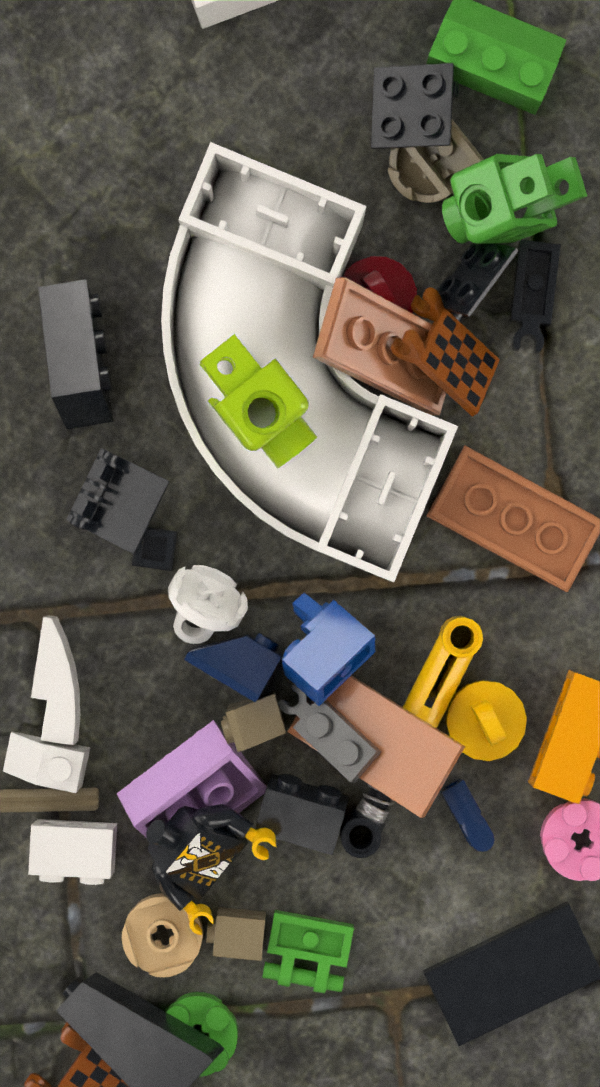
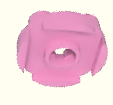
(559, 846)

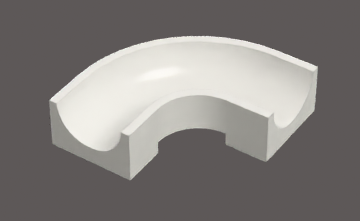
(261, 264)

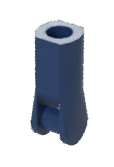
(468, 815)

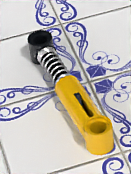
(428, 706)

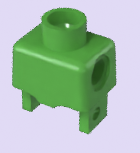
(499, 186)

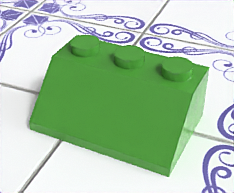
(497, 54)

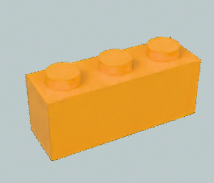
(570, 741)

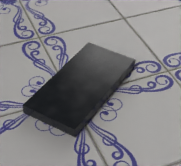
(513, 973)

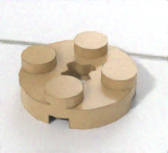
(152, 954)

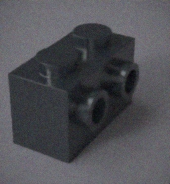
(303, 812)

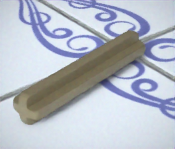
(48, 800)

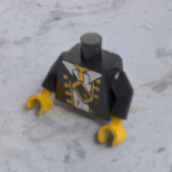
(196, 850)

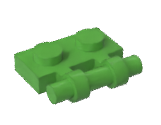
(310, 940)

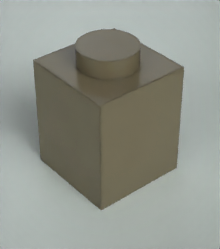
(237, 933)

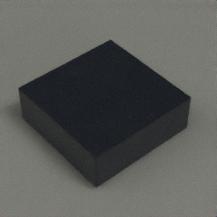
(156, 549)

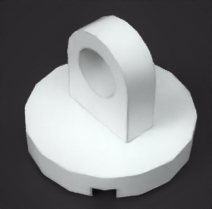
(207, 600)

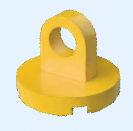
(486, 720)

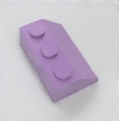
(193, 775)

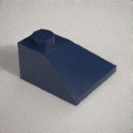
(238, 662)

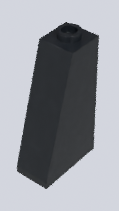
(135, 1036)

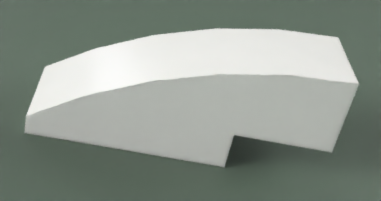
(58, 684)

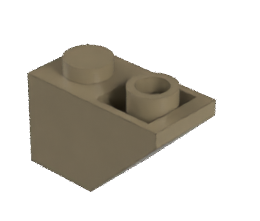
(253, 722)

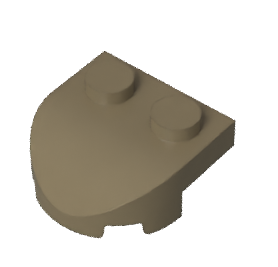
(426, 172)

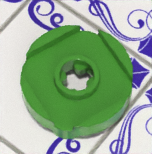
(215, 1019)

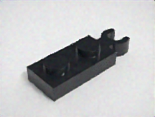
(534, 290)

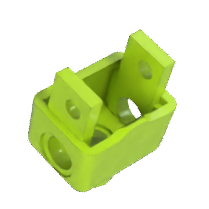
(288, 431)

